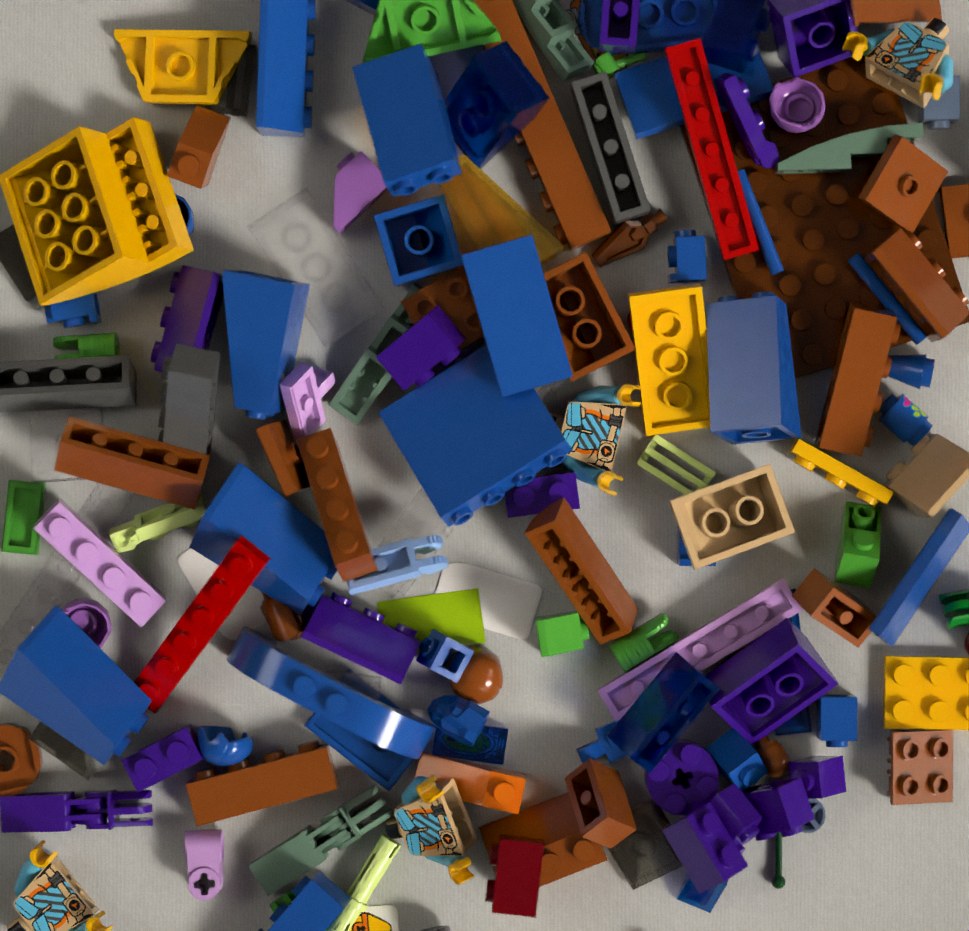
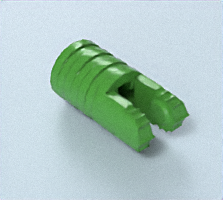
(88, 345)
(635, 646)

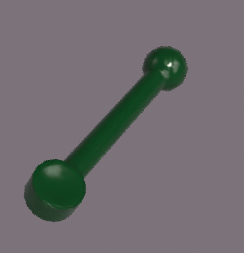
(778, 880)

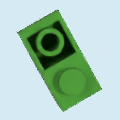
(858, 545)

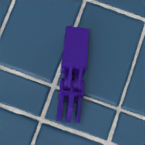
(57, 811)

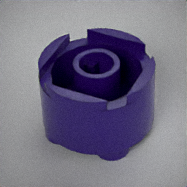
(700, 785)

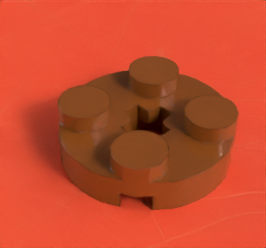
(27, 759)

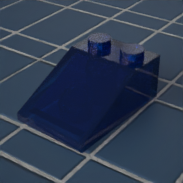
(492, 103)

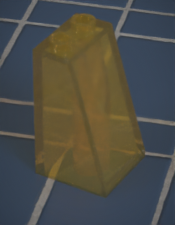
(491, 214)

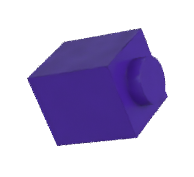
(820, 775)

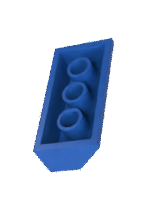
(283, 67)

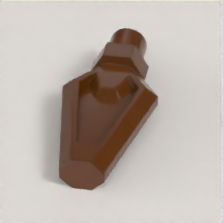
(628, 238)

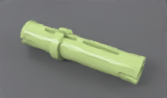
(366, 882)

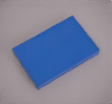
(375, 761)

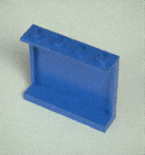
(471, 440)

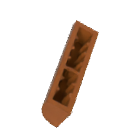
(582, 571)

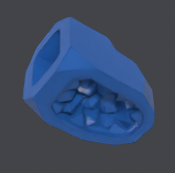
(458, 718)

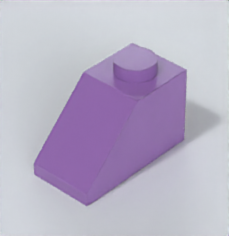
(356, 189)

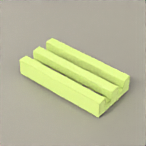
(649, 451)

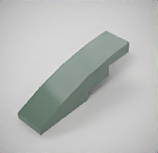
(553, 33)
(836, 154)
(369, 376)

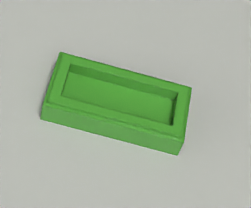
(22, 510)

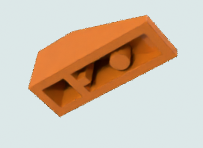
(477, 782)

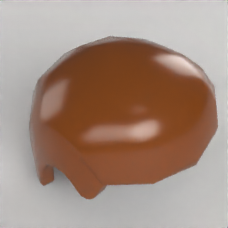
(480, 678)

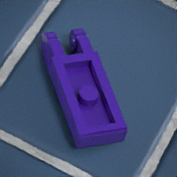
(747, 122)

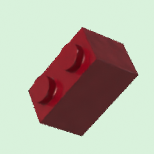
(516, 876)

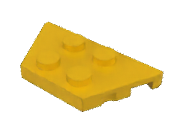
(182, 63)

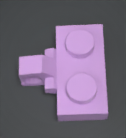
(302, 398)

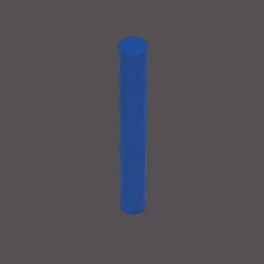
(760, 228)
(887, 298)

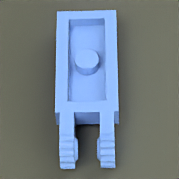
(399, 563)

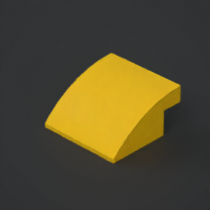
(94, 211)

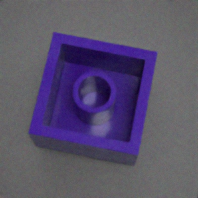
(810, 32)

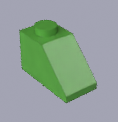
(561, 633)

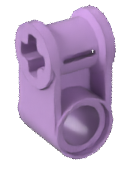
(204, 855)

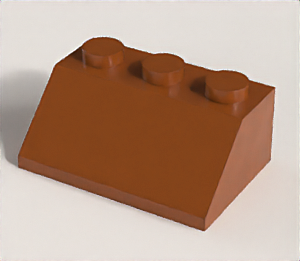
(918, 284)
(586, 317)
(556, 823)

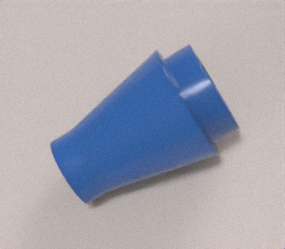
(912, 369)

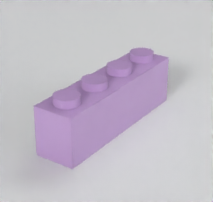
(100, 562)

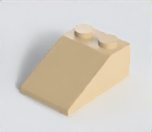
(929, 475)
(731, 516)

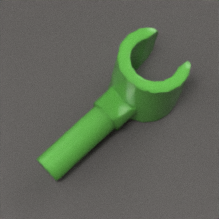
(607, 62)

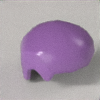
(797, 105)
(90, 618)

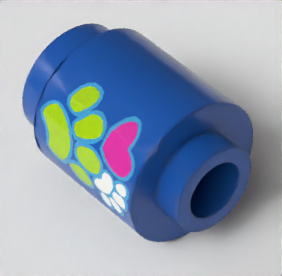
(904, 419)

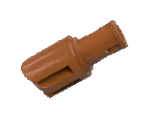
(282, 621)

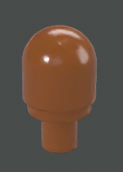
(773, 757)

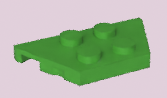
(435, 24)

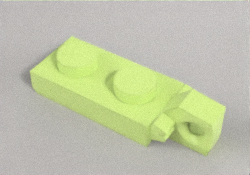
(156, 524)

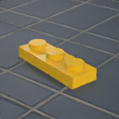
(839, 473)

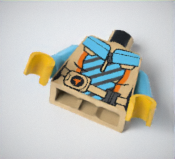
(907, 59)
(593, 432)
(435, 825)
(52, 897)

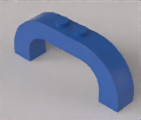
(328, 697)

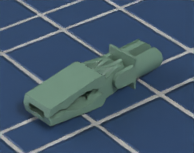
(305, 850)

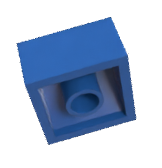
(419, 240)

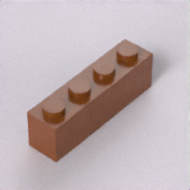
(856, 379)
(131, 462)
(337, 505)
(263, 783)

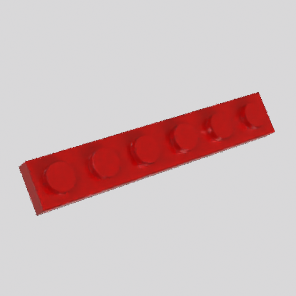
(711, 149)
(201, 621)

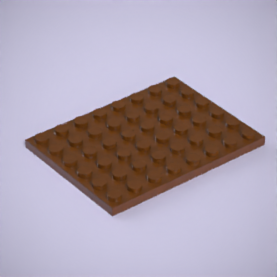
(819, 217)

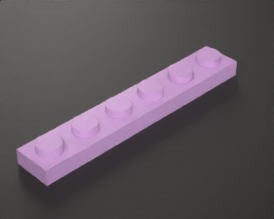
(706, 644)

